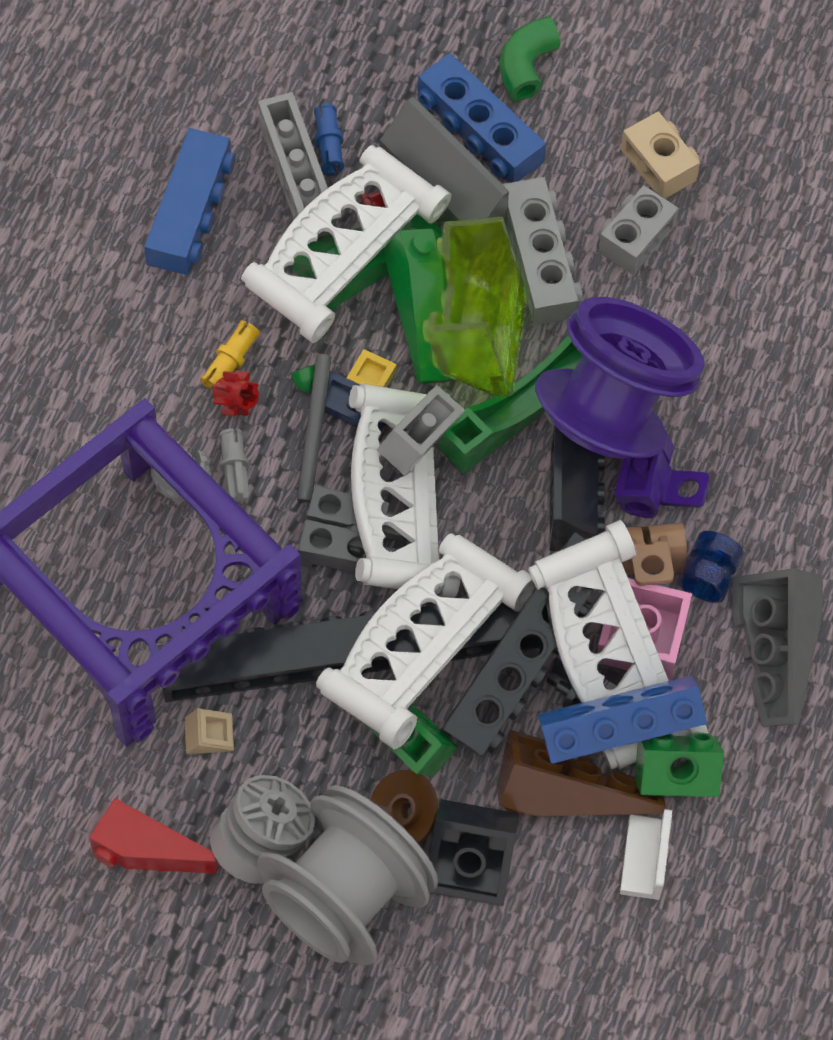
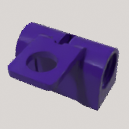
(652, 482)

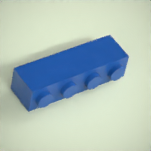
(189, 202)

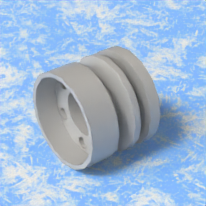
(260, 819)

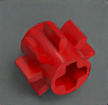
(235, 393)

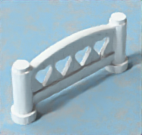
(306, 299)
(414, 489)
(598, 565)
(385, 702)

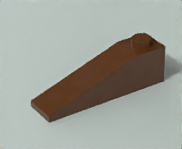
(567, 787)

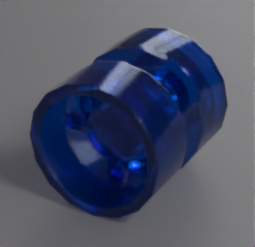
(711, 566)

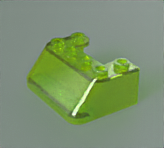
(482, 307)

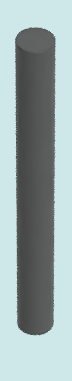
(314, 428)

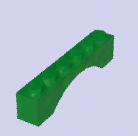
(496, 420)

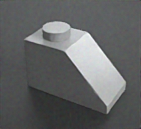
(420, 430)

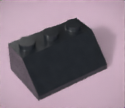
(574, 491)

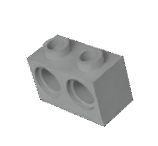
(643, 232)

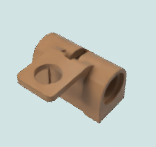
(658, 550)

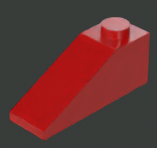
(142, 843)

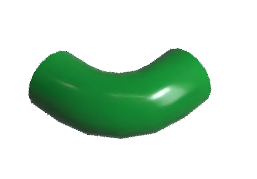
(520, 53)

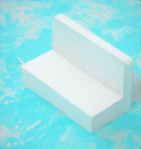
(646, 856)

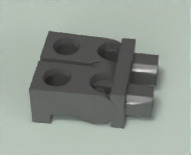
(332, 533)

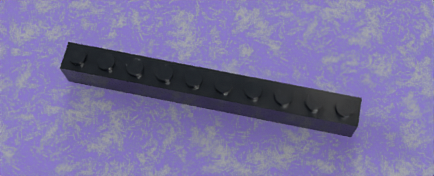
(304, 651)

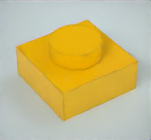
(372, 370)

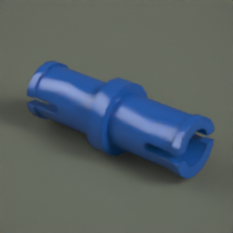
(329, 139)

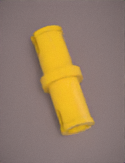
(231, 354)

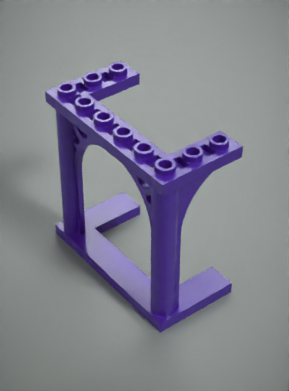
(128, 687)

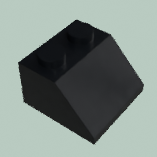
(473, 851)

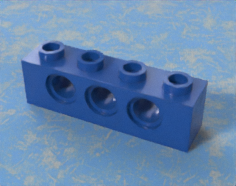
(476, 102)
(622, 719)

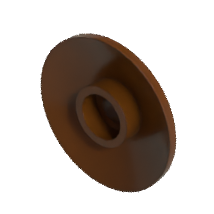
(401, 791)

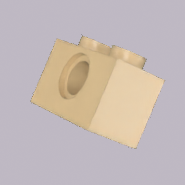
(663, 173)

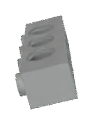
(291, 152)
(545, 300)

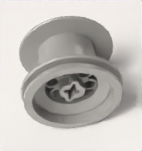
(346, 876)

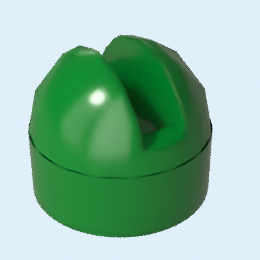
(304, 378)

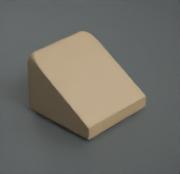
(208, 732)

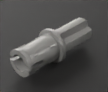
(234, 464)

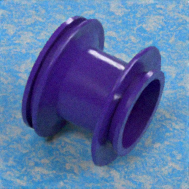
(622, 372)

